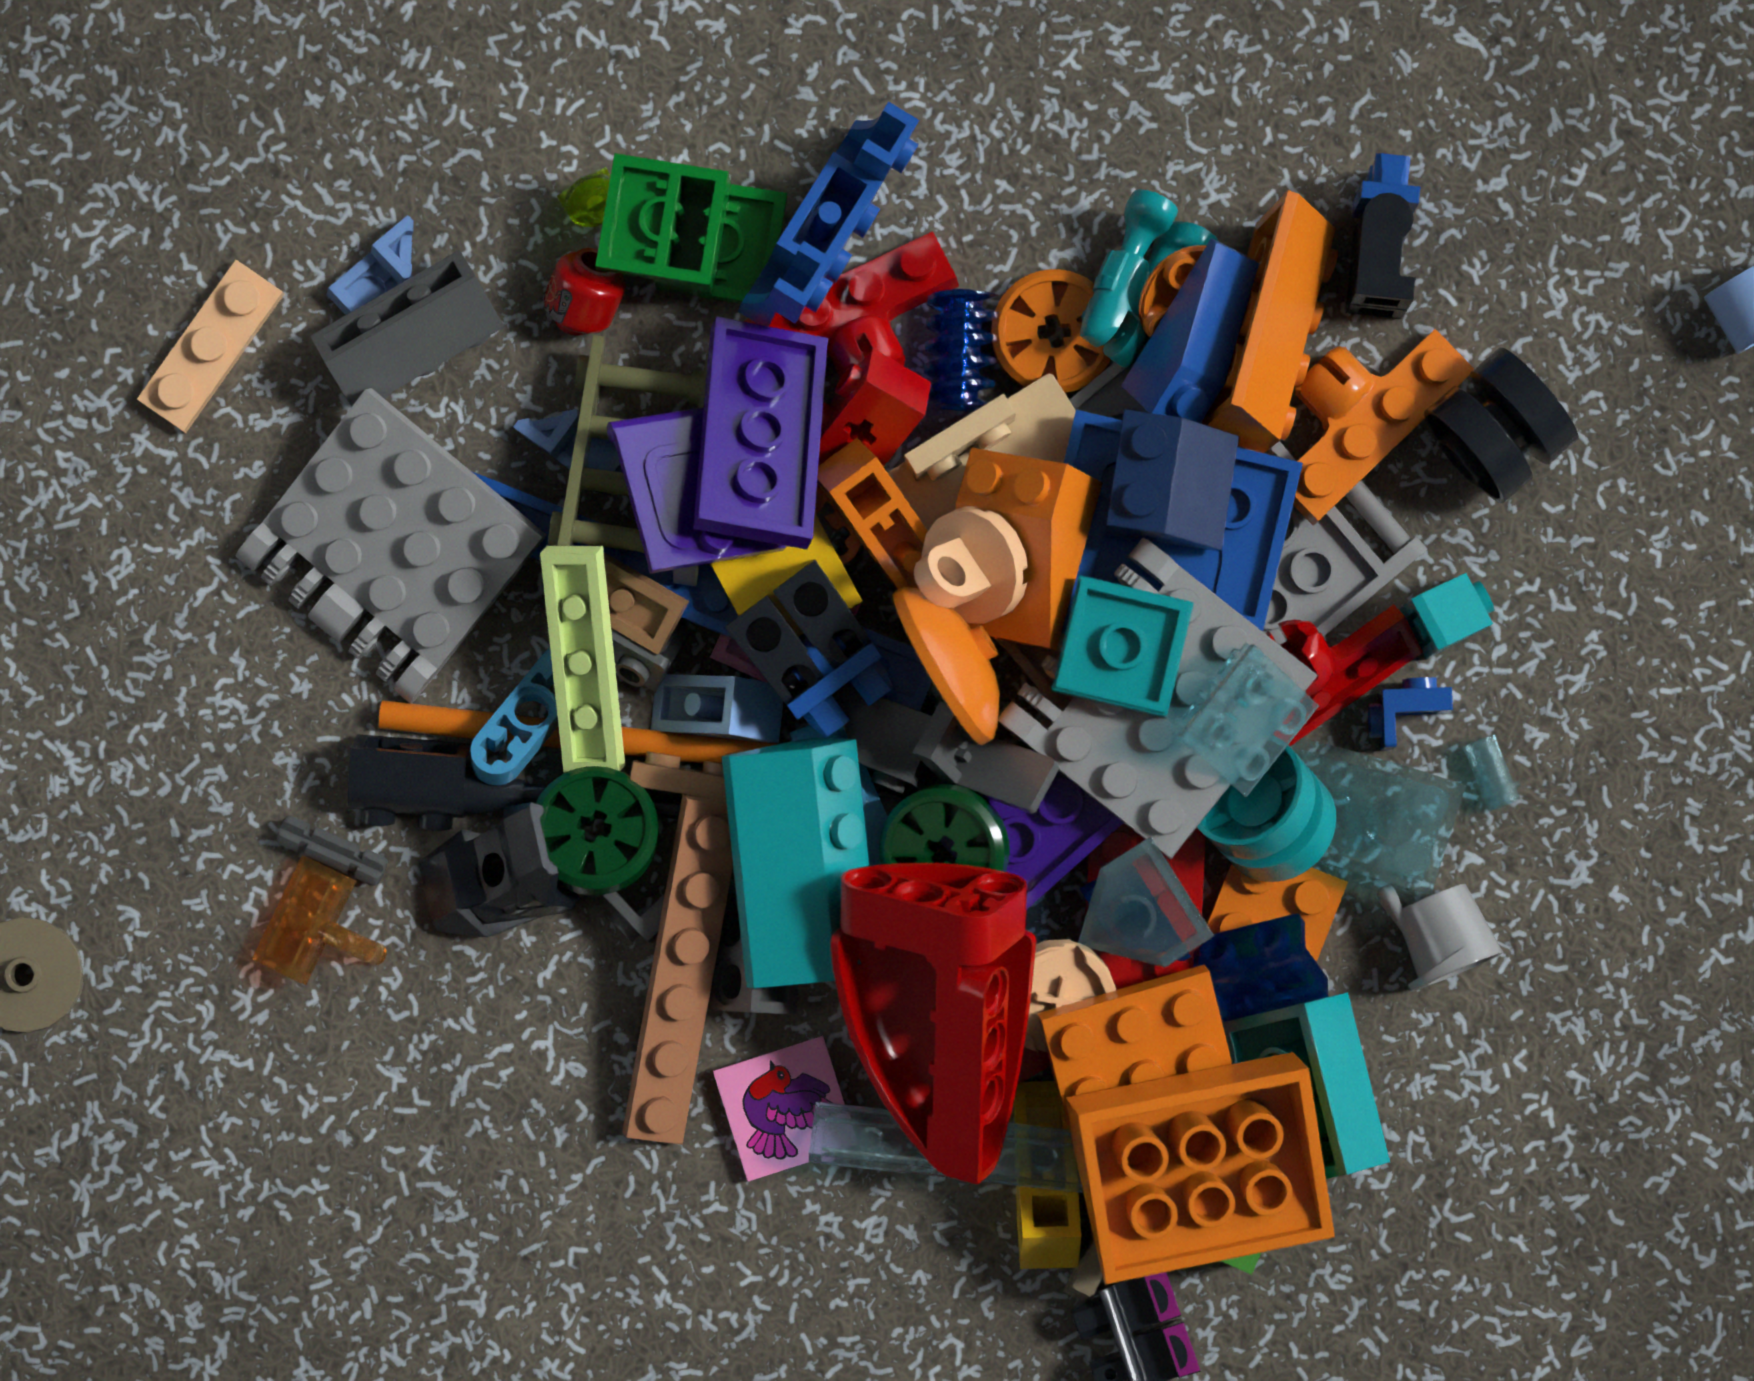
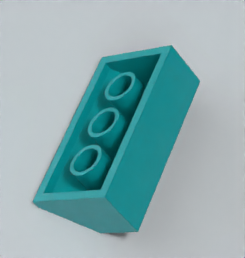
(792, 838)

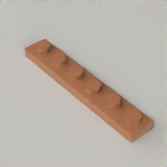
(681, 973)

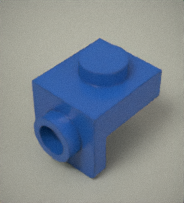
(1416, 697)

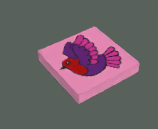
(774, 1103)

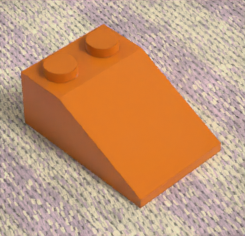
(1052, 515)

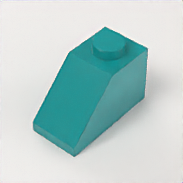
(1448, 614)

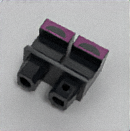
(1130, 1306)

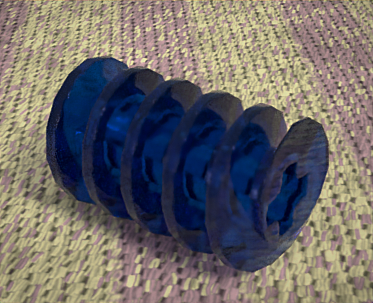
(959, 348)

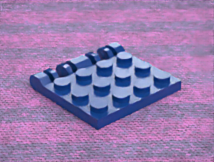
(1253, 533)

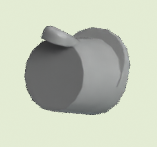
(1441, 933)

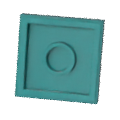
(1122, 646)

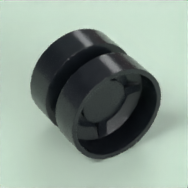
(1487, 437)

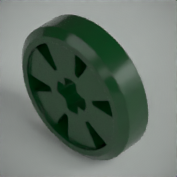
(942, 812)
(627, 814)

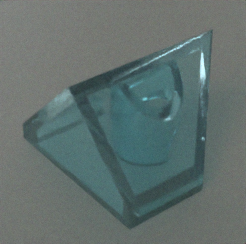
(1142, 910)

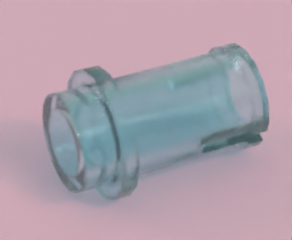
(1491, 773)

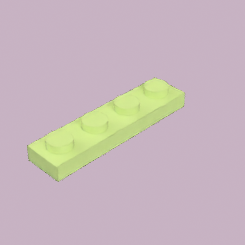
(582, 657)

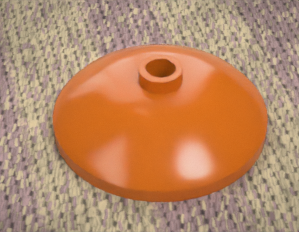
(955, 660)

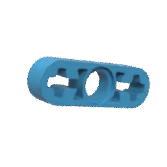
(494, 735)

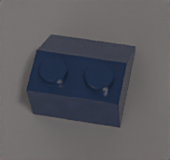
(1171, 481)

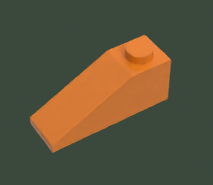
(874, 511)

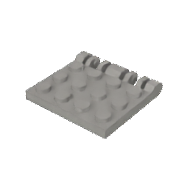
(399, 538)
(1130, 756)

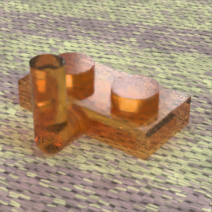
(308, 921)

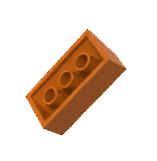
(1268, 359)

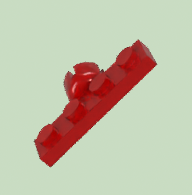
(869, 297)
(1350, 666)

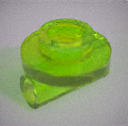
(587, 198)

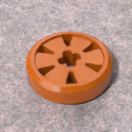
(1023, 312)

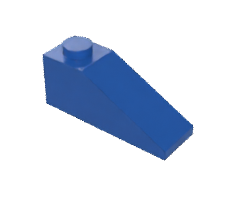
(1196, 338)

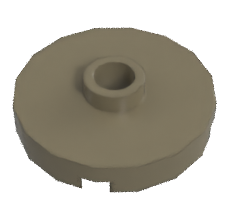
(55, 980)

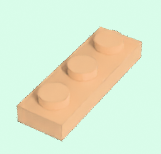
(210, 346)

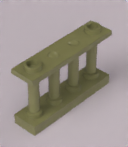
(591, 375)

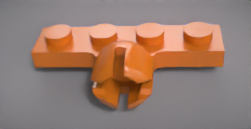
(1367, 415)

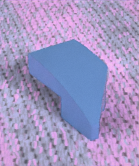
(378, 271)
(558, 436)

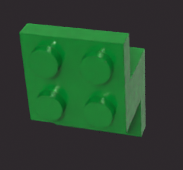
(687, 228)

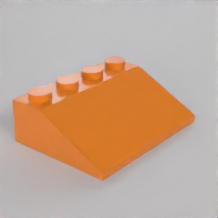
(1201, 1167)

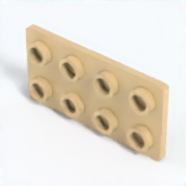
(1027, 424)

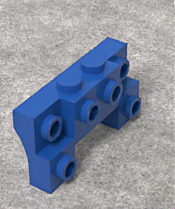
(837, 205)

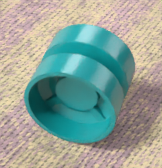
(1278, 826)

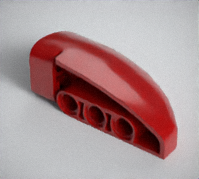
(938, 1001)

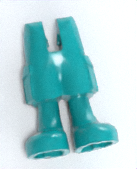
(1114, 309)

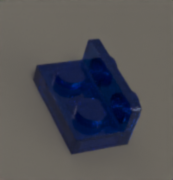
(1261, 967)

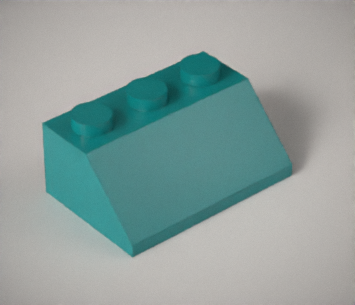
(1329, 1044)

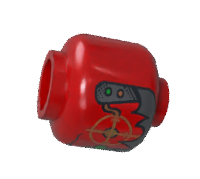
(581, 296)

